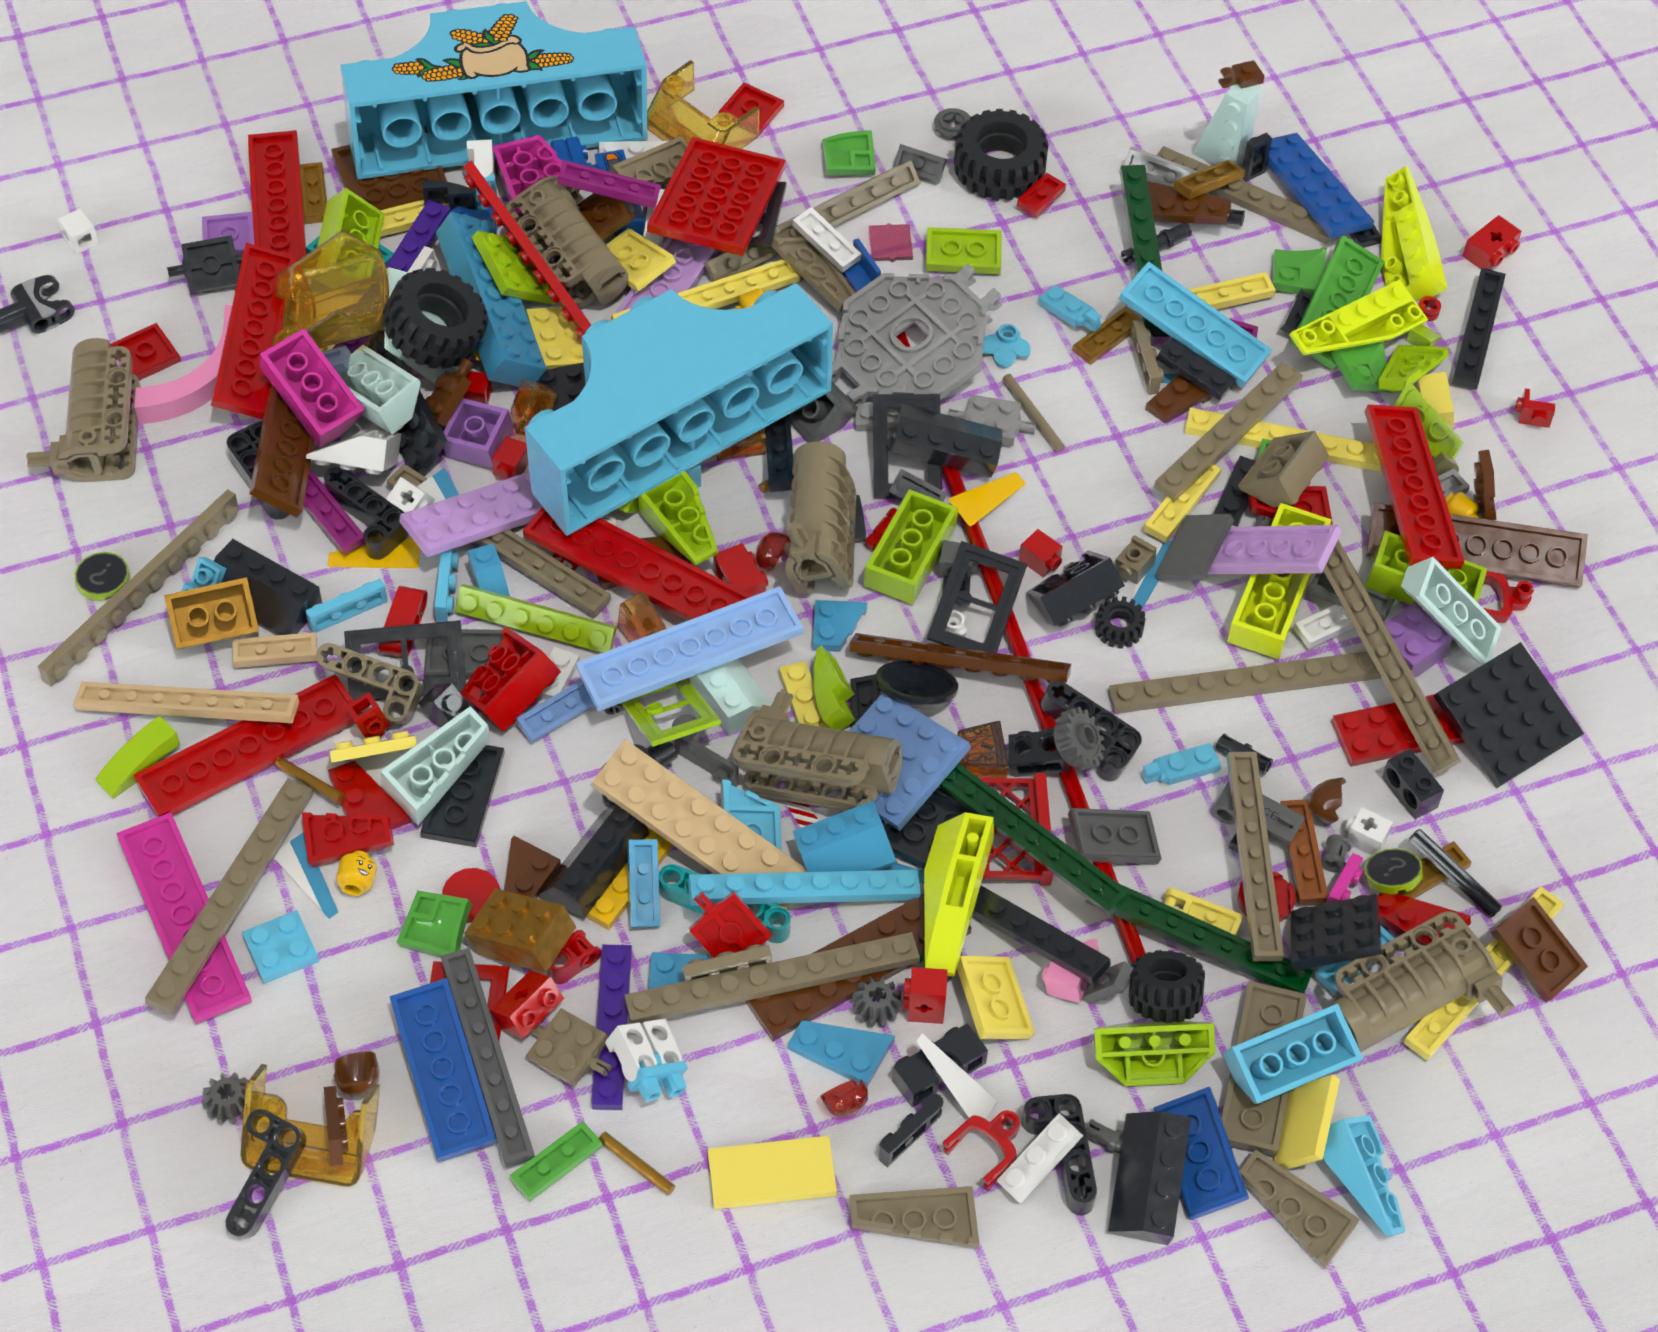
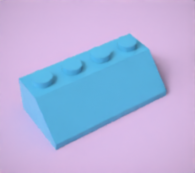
(1293, 1054)

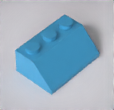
(846, 842)

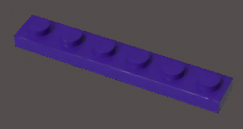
(612, 1012)

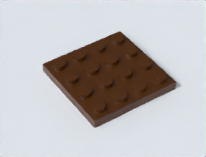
(385, 190)

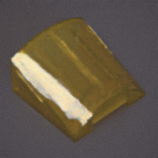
(334, 292)

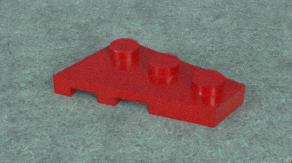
(1312, 499)
(365, 795)
(333, 836)
(1405, 913)

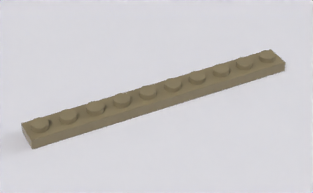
(833, 211)
(532, 561)
(138, 588)
(1390, 662)
(1242, 682)
(228, 897)
(772, 978)

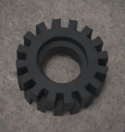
(1115, 634)

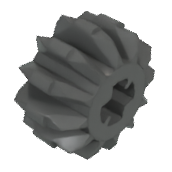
(873, 991)
(219, 1090)

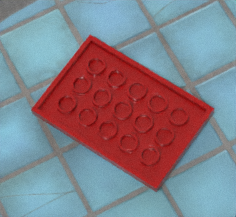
(716, 196)

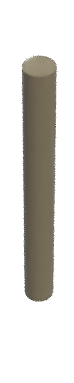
(1033, 412)

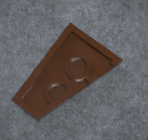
(1485, 485)

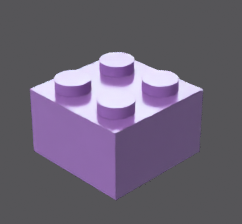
(476, 432)
(1419, 639)

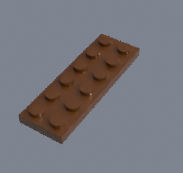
(281, 459)

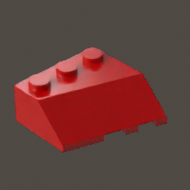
(509, 680)

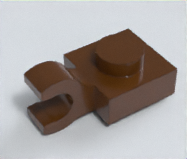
(1243, 74)

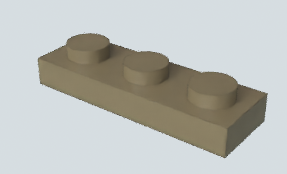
(1146, 357)
(727, 962)

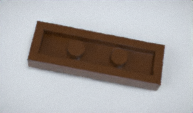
(335, 1125)

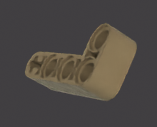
(368, 676)

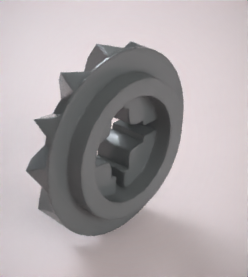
(945, 118)

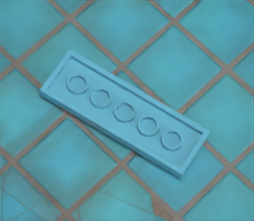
(1195, 323)

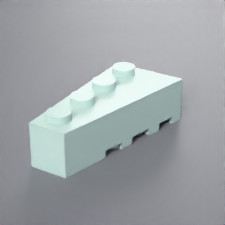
(1230, 126)
(433, 765)

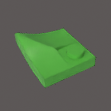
(849, 153)
(1297, 270)
(1362, 365)
(435, 923)

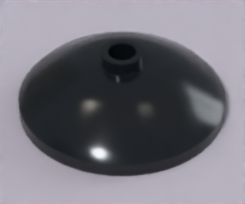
(916, 684)

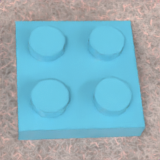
(280, 946)

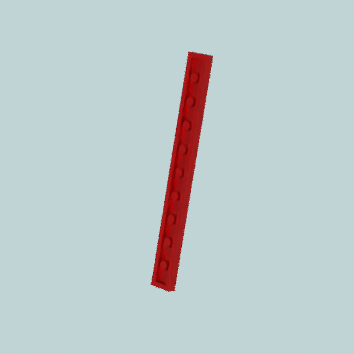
(528, 252)

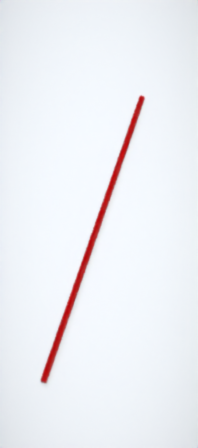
(1035, 691)

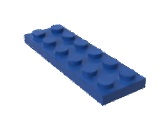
(1316, 187)
(443, 1070)

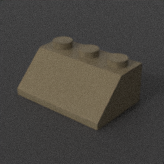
(1285, 469)

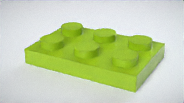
(955, 247)

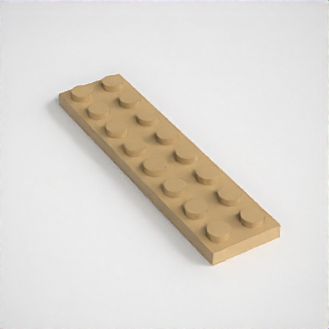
(687, 817)

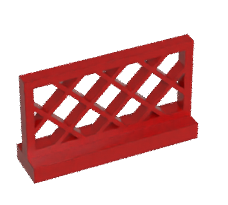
(1037, 810)

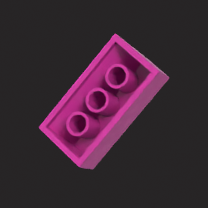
(311, 387)

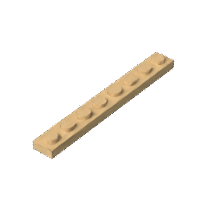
(186, 702)

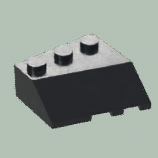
(1076, 589)

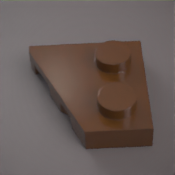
(528, 868)

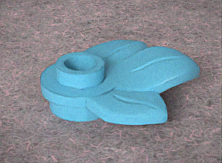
(1006, 345)

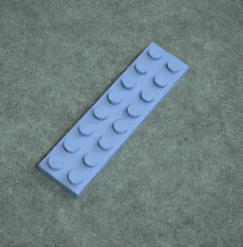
(689, 648)

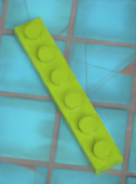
(535, 618)

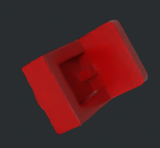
(1534, 412)

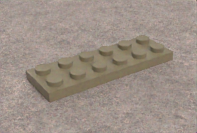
(1260, 1124)

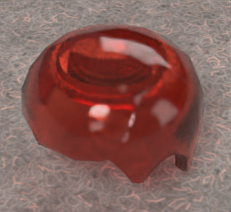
(770, 549)
(846, 1098)

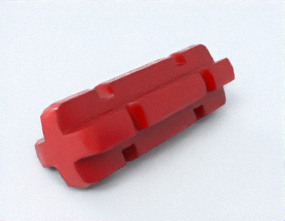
(873, 539)

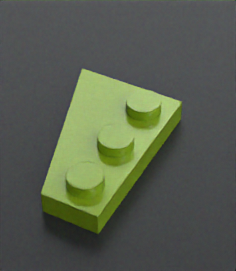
(1410, 364)
(1437, 431)

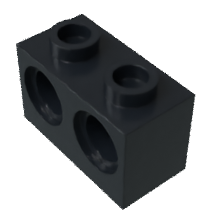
(1038, 758)
(1412, 783)

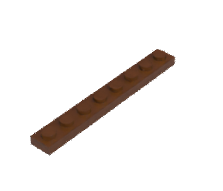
(949, 657)

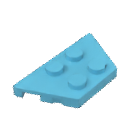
(757, 814)

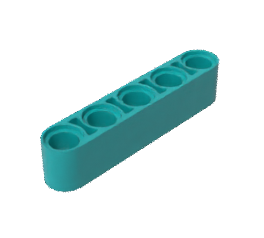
(679, 894)

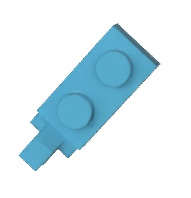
(1070, 308)
(1182, 765)

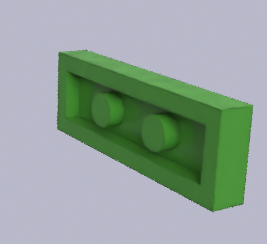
(555, 1161)

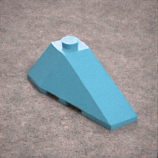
(1354, 1156)

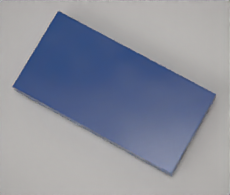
(1210, 1168)

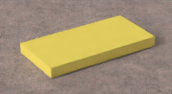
(771, 1172)

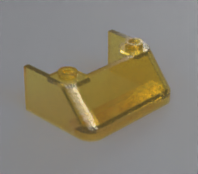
(673, 117)
(315, 1158)

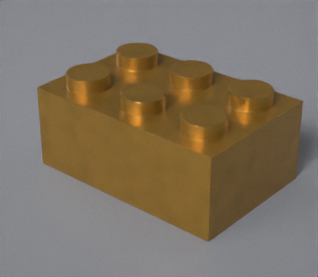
(211, 613)
(520, 930)

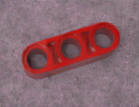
(406, 609)

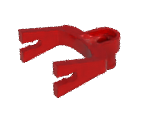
(1510, 597)
(996, 1133)

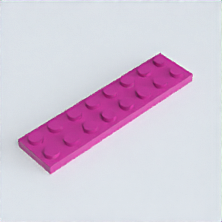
(174, 902)

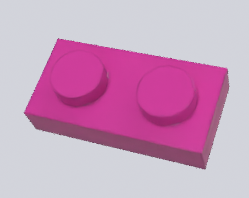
(1350, 875)

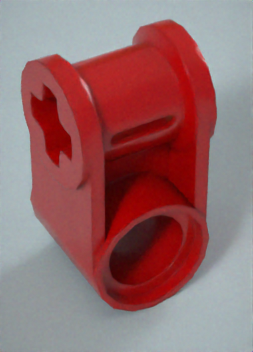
(576, 956)

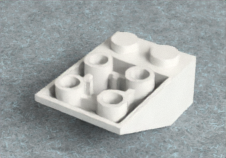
(371, 450)

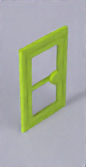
(650, 729)

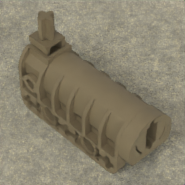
(571, 240)
(97, 417)
(821, 518)
(815, 759)
(1419, 981)

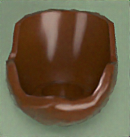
(1327, 799)
(356, 1073)

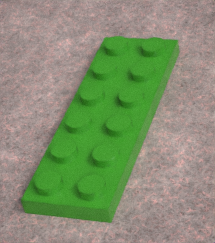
(1346, 278)

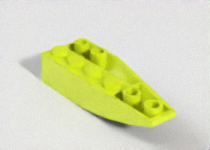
(1409, 240)
(1365, 321)
(952, 885)

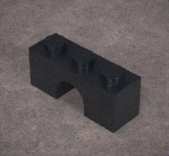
(915, 1075)

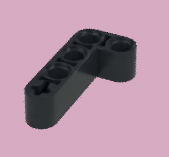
(242, 453)
(366, 505)
(1117, 731)
(1079, 1155)
(260, 1176)

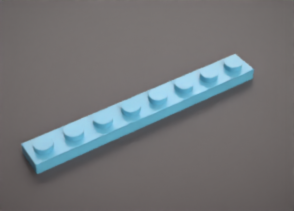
(808, 886)

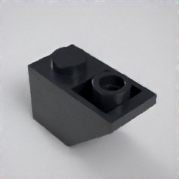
(443, 703)

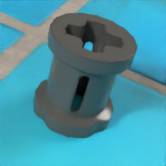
(1336, 853)

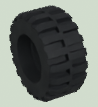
(1000, 132)
(425, 339)

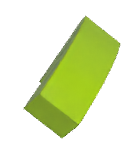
(831, 690)
(137, 754)

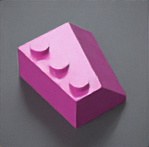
(523, 164)

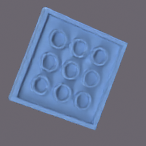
(927, 756)

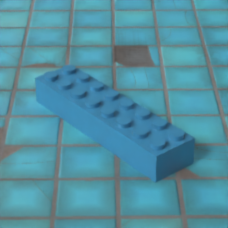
(509, 343)

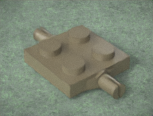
(568, 1048)

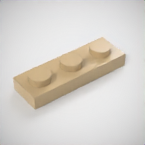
(274, 650)

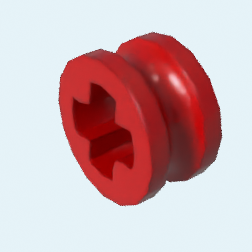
(1433, 303)

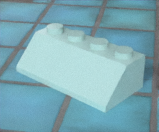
(381, 389)
(1452, 608)
(730, 694)

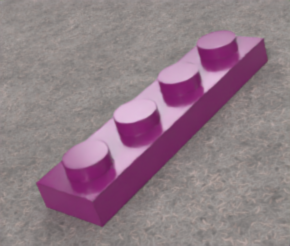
(609, 184)
(331, 516)

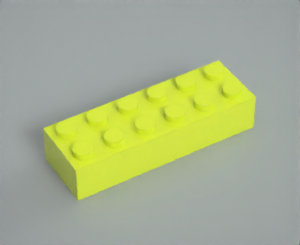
(1272, 599)

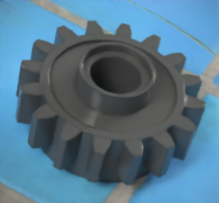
(1078, 739)

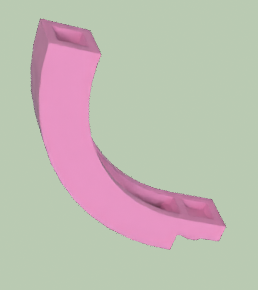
(183, 394)

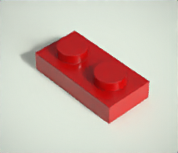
(1041, 195)

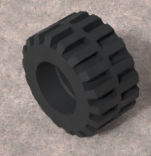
(1166, 986)

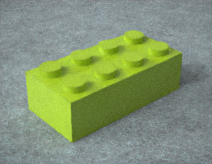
(910, 546)
(1391, 565)

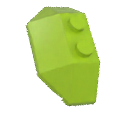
(1154, 1051)

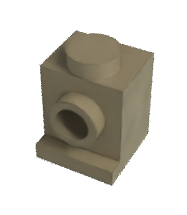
(1136, 560)

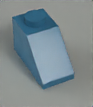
(487, 569)

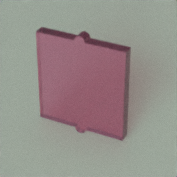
(890, 242)

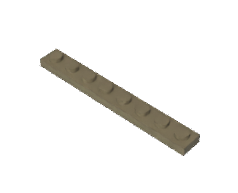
(1257, 200)
(1228, 431)
(1255, 857)

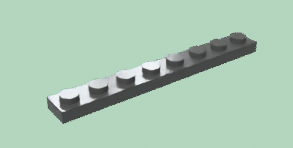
(487, 1058)

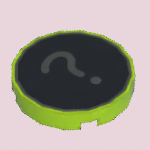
(101, 575)
(1393, 871)

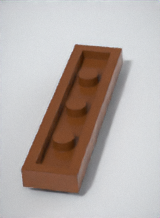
(1305, 858)

